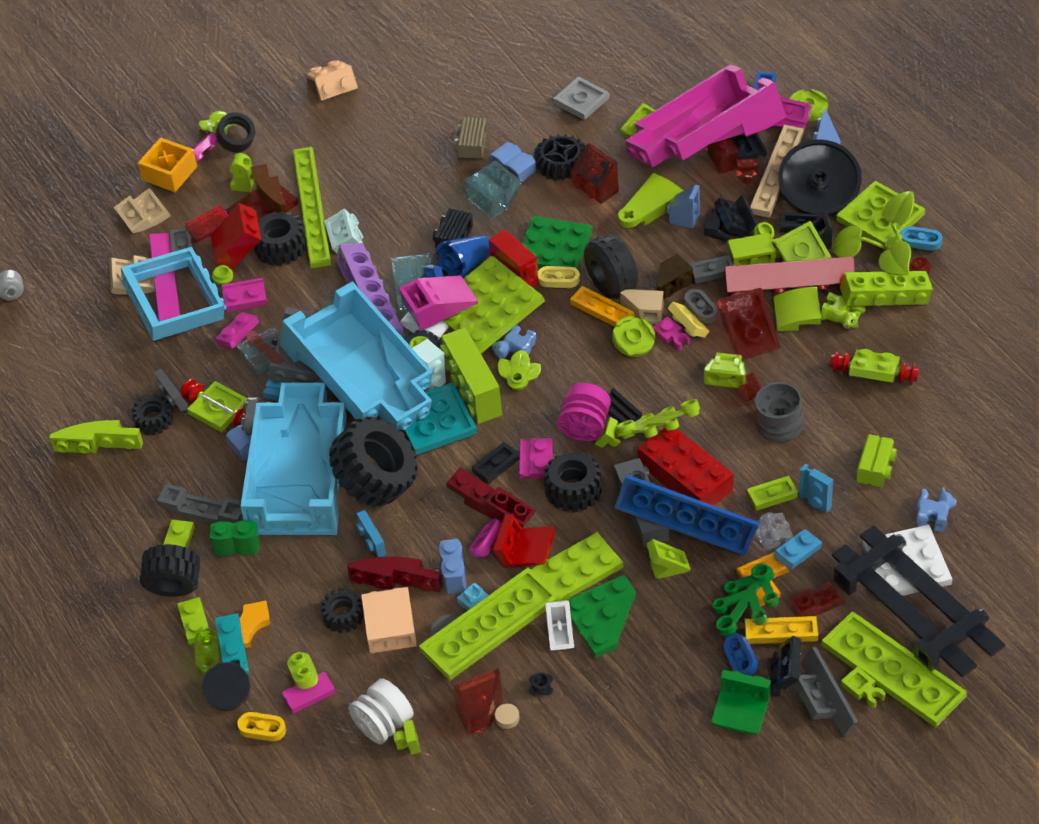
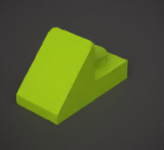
(666, 559)

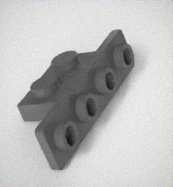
(822, 693)

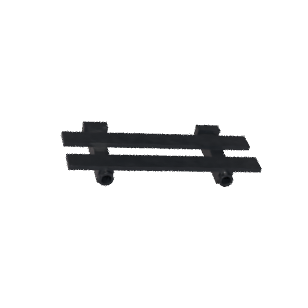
(933, 642)

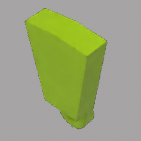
(648, 202)

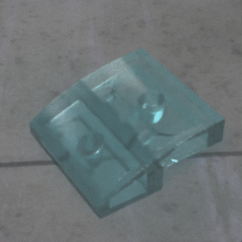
(253, 356)

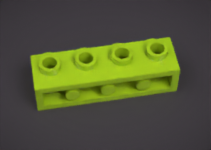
(885, 288)

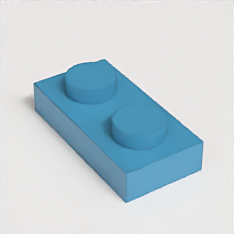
(373, 539)
(797, 549)

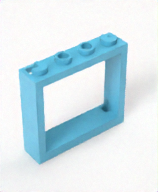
(163, 264)

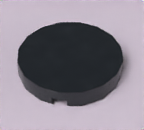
(226, 686)

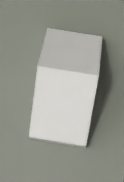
(559, 625)

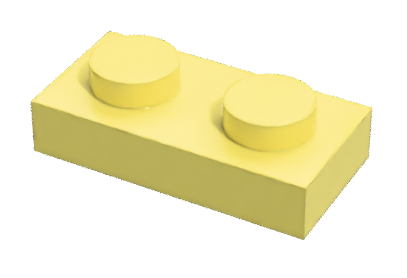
(688, 319)

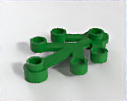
(760, 576)

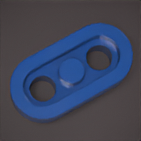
(743, 656)

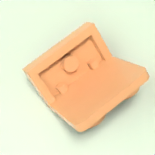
(333, 79)

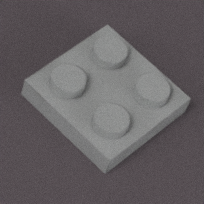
(581, 98)

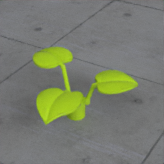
(898, 252)

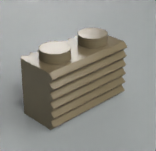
(472, 138)

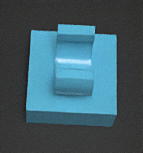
(471, 596)

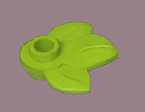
(212, 123)
(518, 367)

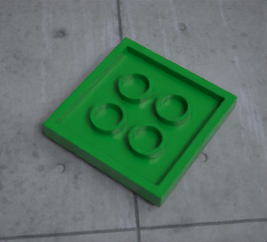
(557, 241)

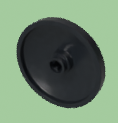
(819, 177)

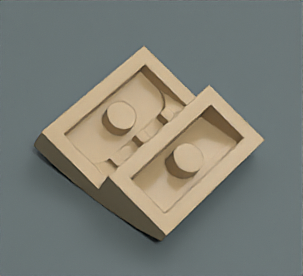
(142, 211)
(117, 287)

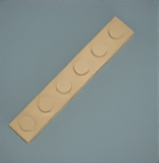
(769, 188)

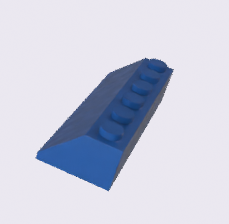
(686, 515)

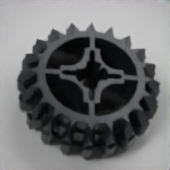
(557, 156)

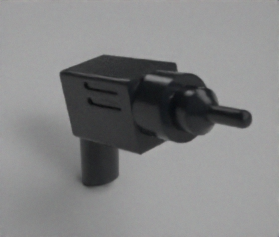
(713, 226)

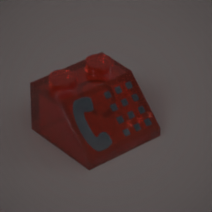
(595, 174)

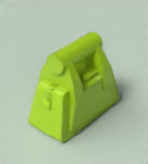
(725, 371)

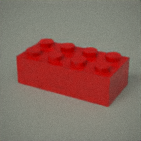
(685, 467)

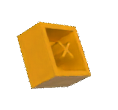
(167, 164)

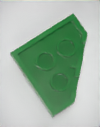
(602, 614)

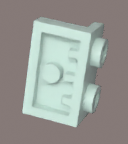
(343, 229)

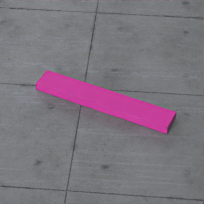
(165, 283)

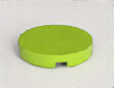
(816, 99)
(633, 336)

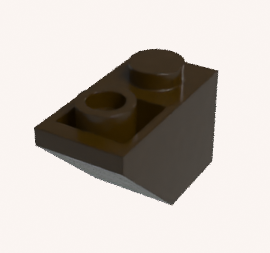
(674, 275)

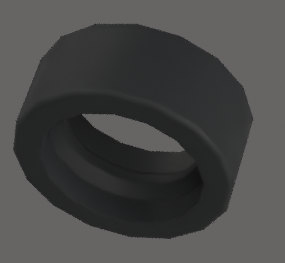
(230, 144)

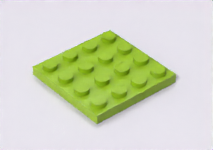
(501, 304)

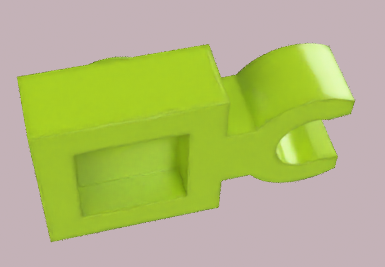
(861, 684)

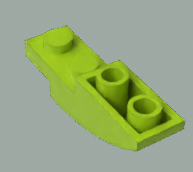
(89, 436)

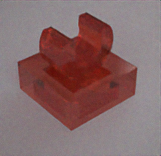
(747, 168)
(750, 390)

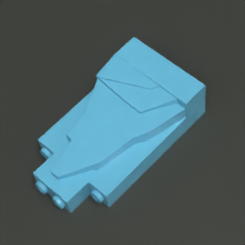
(361, 359)
(288, 465)

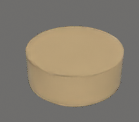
(507, 716)

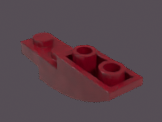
(487, 500)
(389, 570)

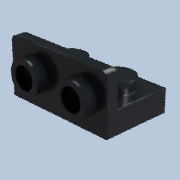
(736, 216)

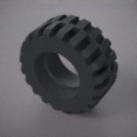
(359, 474)

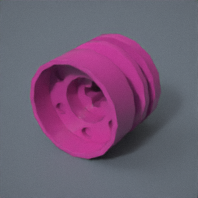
(584, 412)

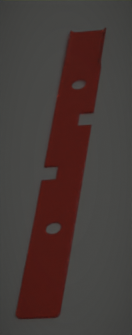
(276, 358)

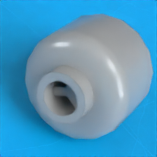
(11, 285)

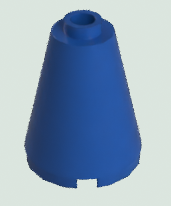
(462, 254)

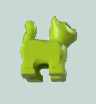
(840, 313)

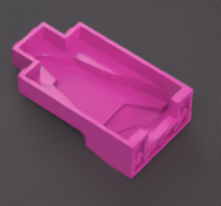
(704, 115)

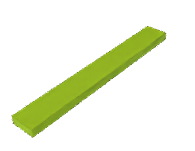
(311, 208)

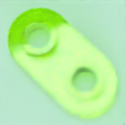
(206, 653)

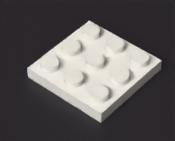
(923, 551)

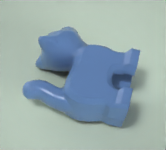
(514, 342)
(934, 510)

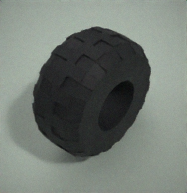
(610, 265)

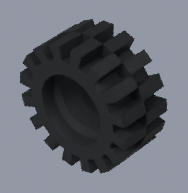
(150, 405)
(342, 599)

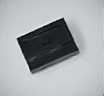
(749, 146)

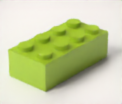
(471, 376)

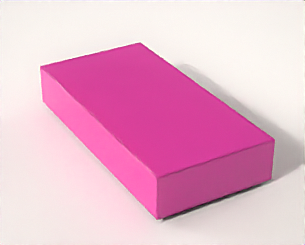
(302, 698)

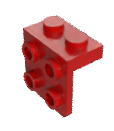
(522, 546)

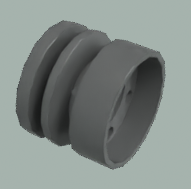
(779, 411)

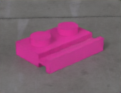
(796, 113)
(244, 295)
(534, 457)

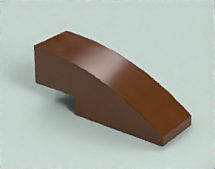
(268, 188)

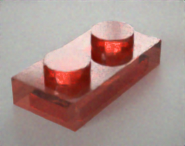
(206, 223)

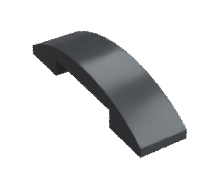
(199, 508)

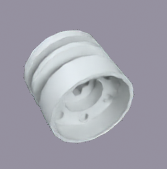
(380, 711)

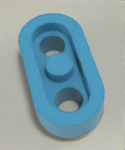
(922, 238)

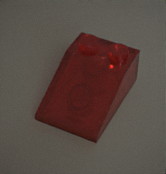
(748, 323)

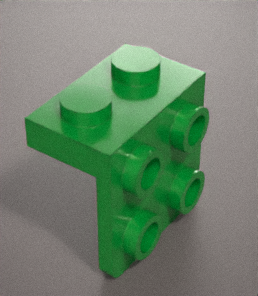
(741, 702)

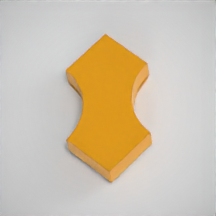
(252, 619)

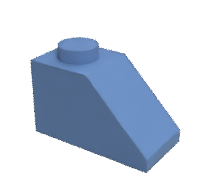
(685, 207)

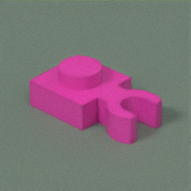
(669, 331)

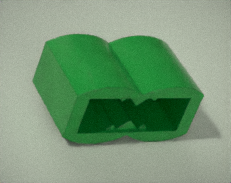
(234, 538)

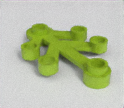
(648, 422)

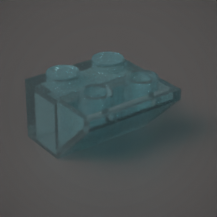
(492, 188)

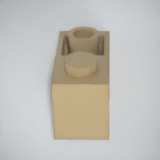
(644, 303)

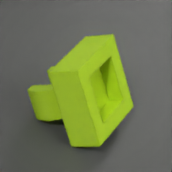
(609, 434)
(407, 738)

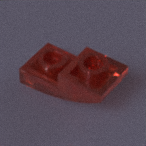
(817, 602)

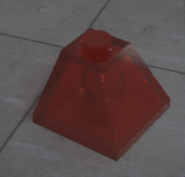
(478, 700)

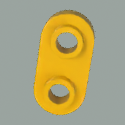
(263, 726)

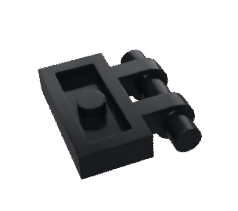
(785, 665)

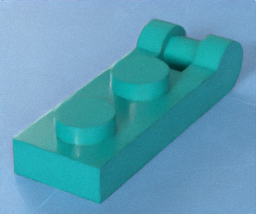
(231, 640)

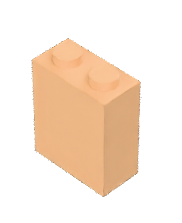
(388, 620)

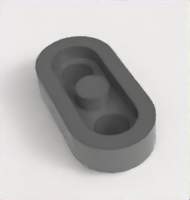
(704, 309)
(249, 410)

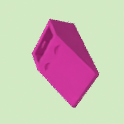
(436, 299)

